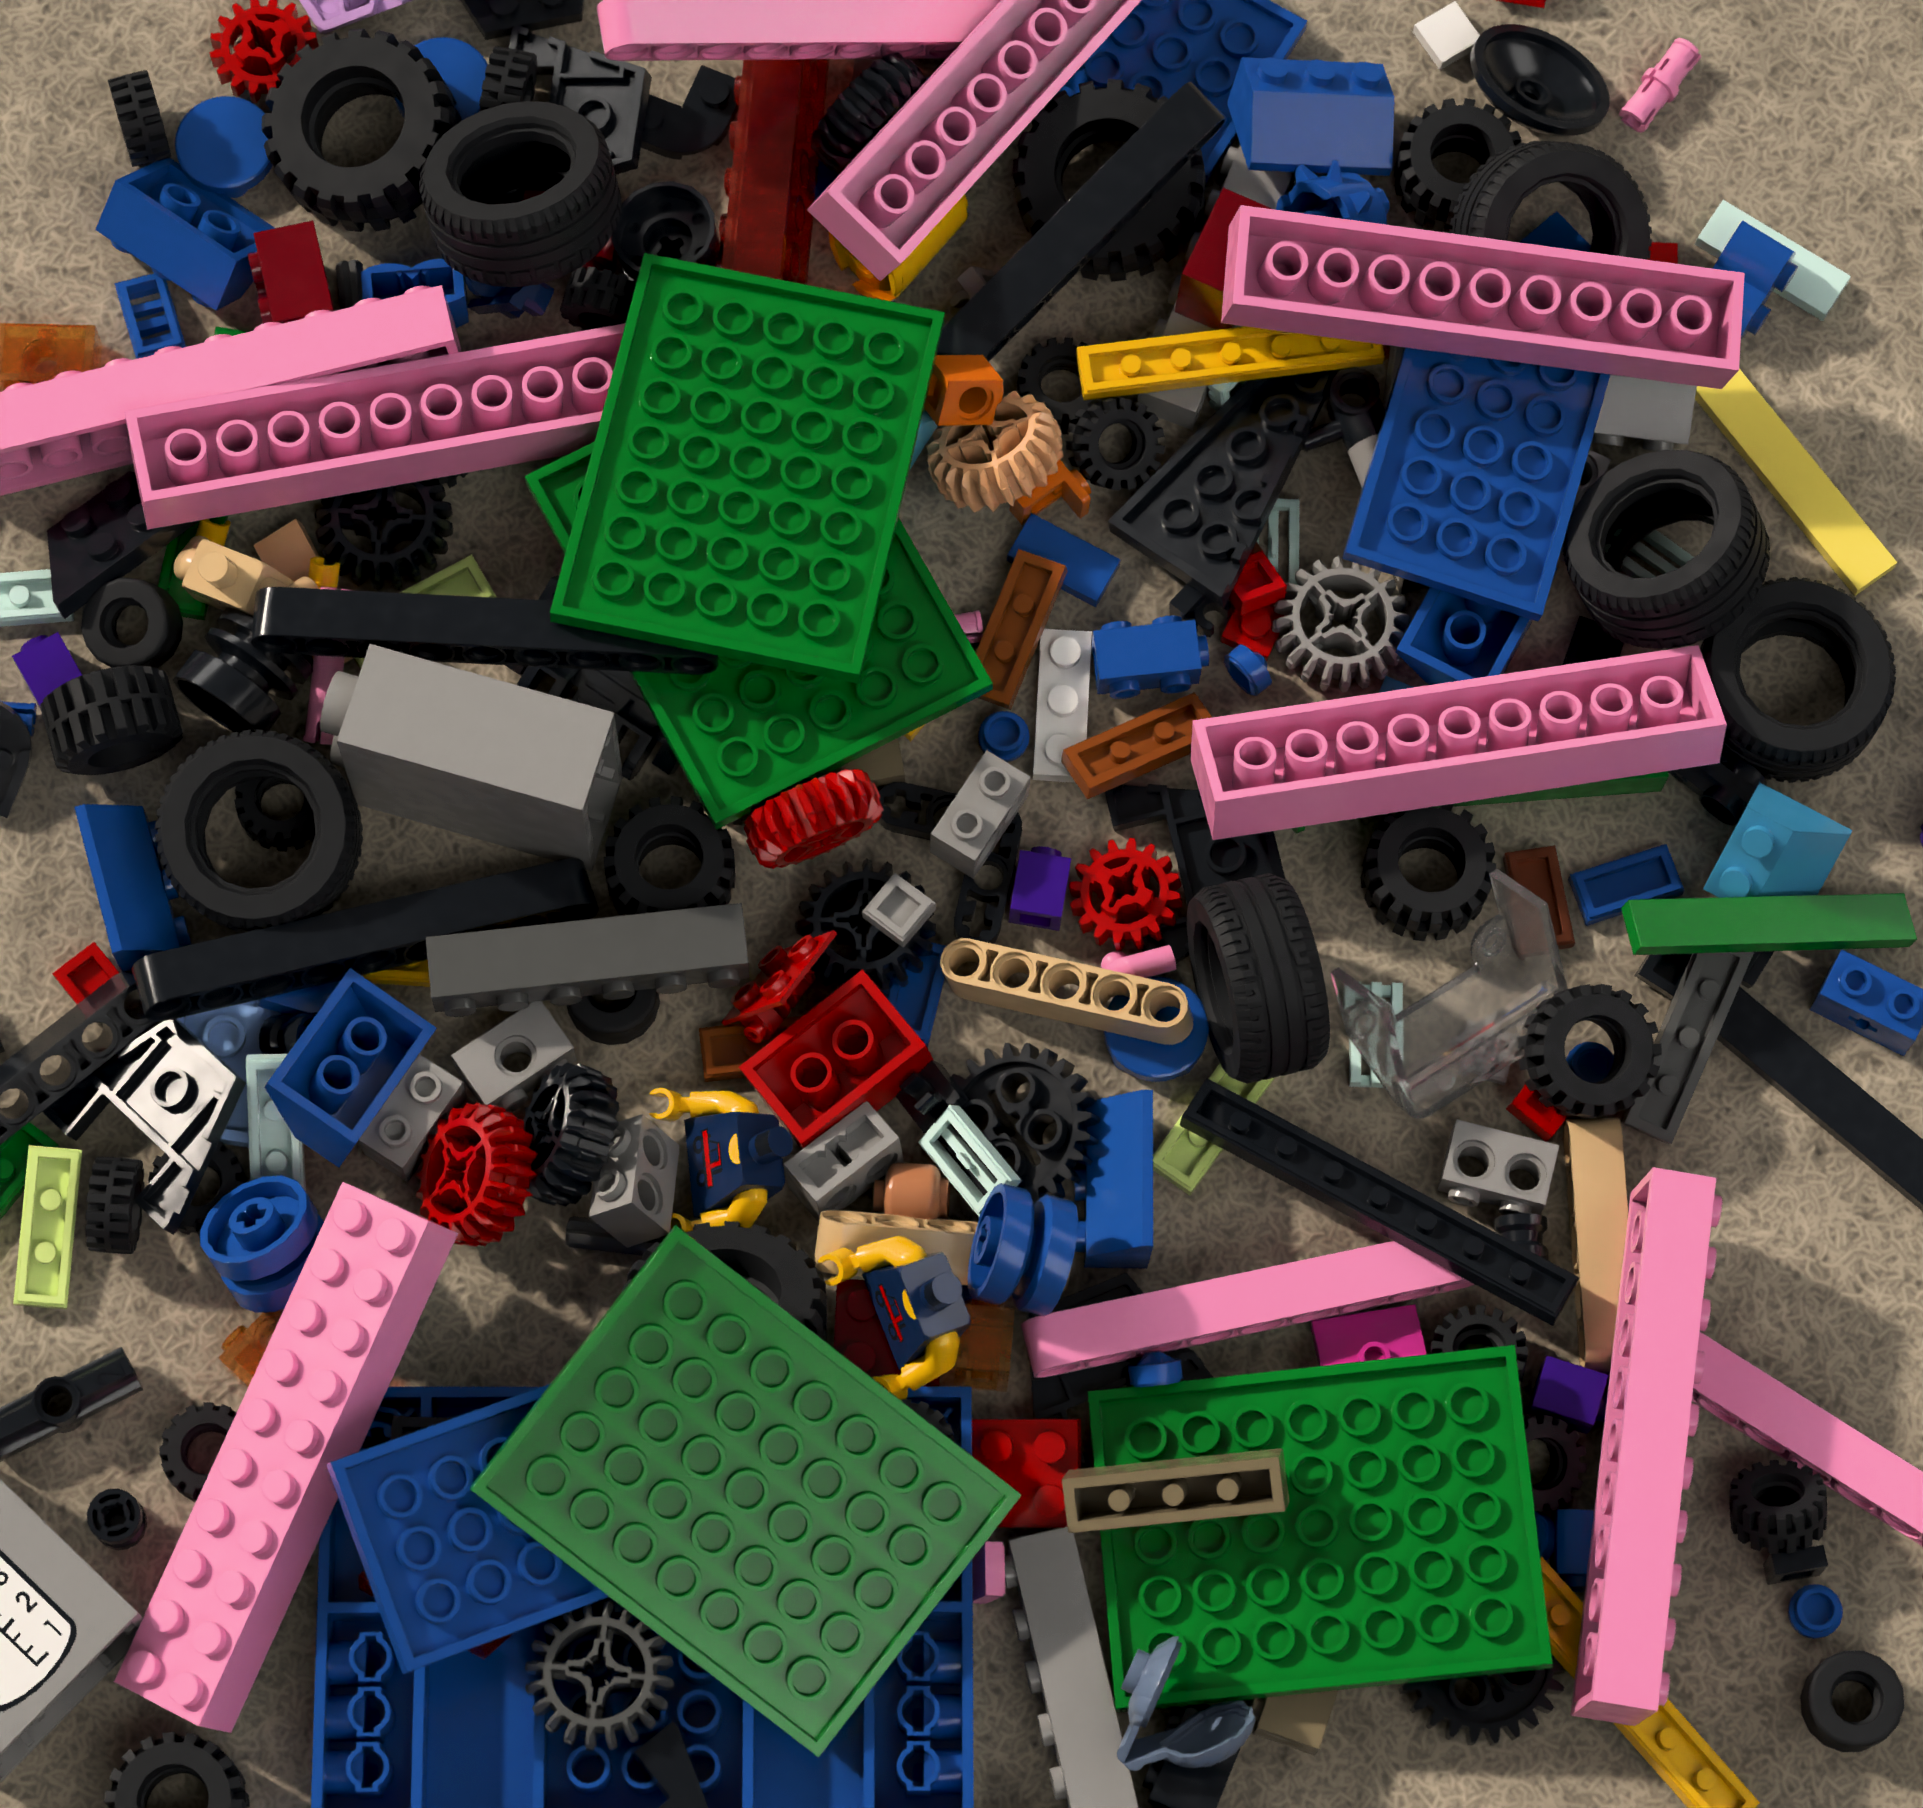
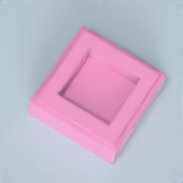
(989, 1573)

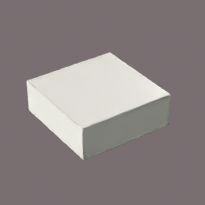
(1446, 35)

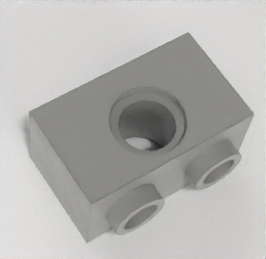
(526, 1031)
(411, 1115)

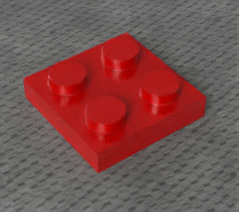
(1032, 1460)

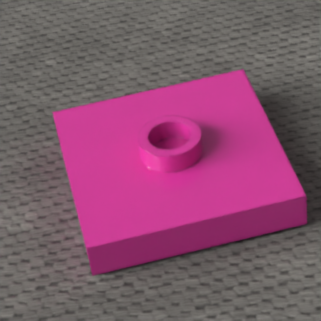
(1368, 1336)

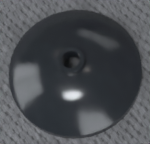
(1539, 80)

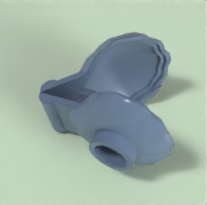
(1196, 1743)

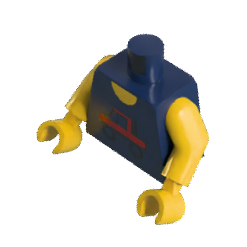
(731, 1155)
(916, 1305)

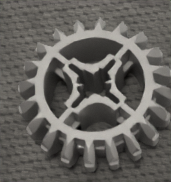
(1319, 590)

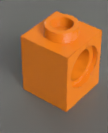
(963, 391)

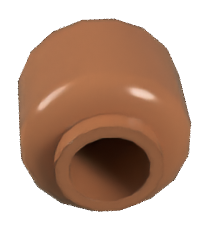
(913, 1191)

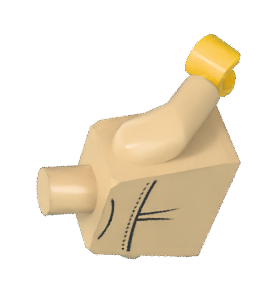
(232, 578)

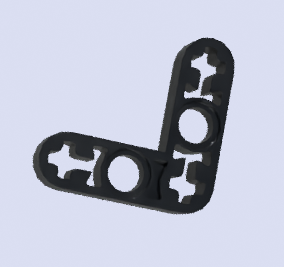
(1009, 844)

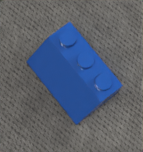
(1313, 114)
(183, 232)
(1460, 638)
(130, 882)
(346, 1066)
(1118, 1184)

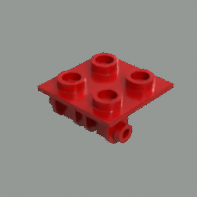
(777, 987)

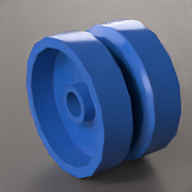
(261, 1240)
(1022, 1249)

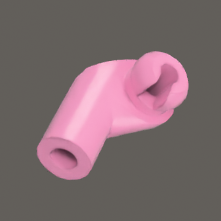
(1141, 964)

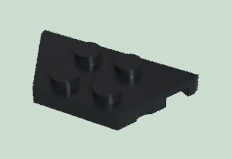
(102, 543)

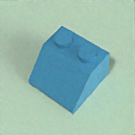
(1777, 849)

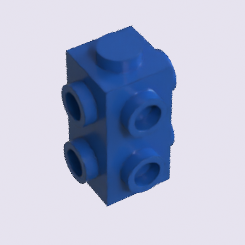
(1148, 656)

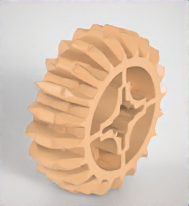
(997, 460)

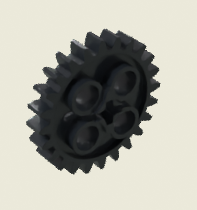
(1051, 1099)
(1487, 1714)

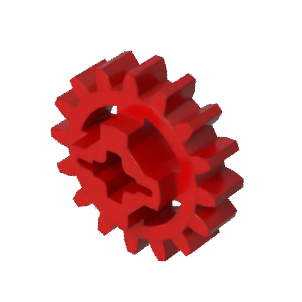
(251, 66)
(1131, 915)

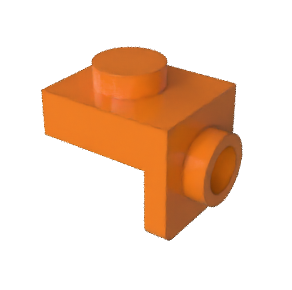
(1064, 484)

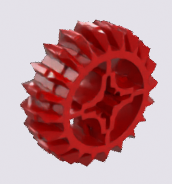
(813, 818)
(477, 1173)

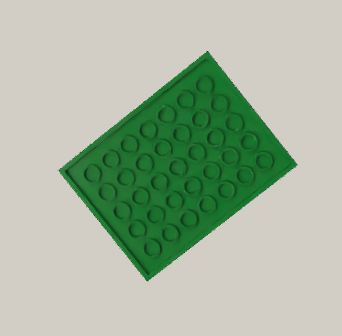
(749, 468)
(768, 728)
(745, 1491)
(1397, 1545)

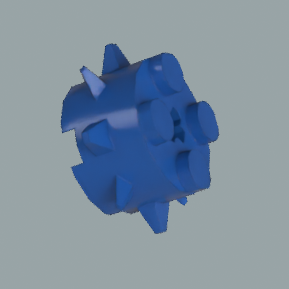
(1335, 196)

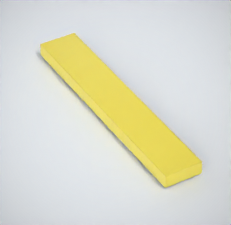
(1797, 482)

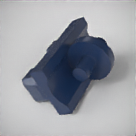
(509, 300)

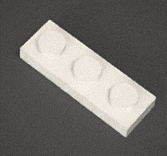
(1061, 700)

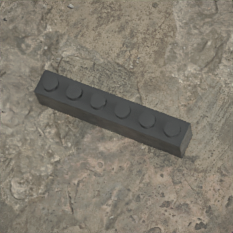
(587, 959)

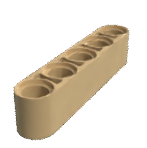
(1051, 973)
(853, 1229)
(1596, 1231)

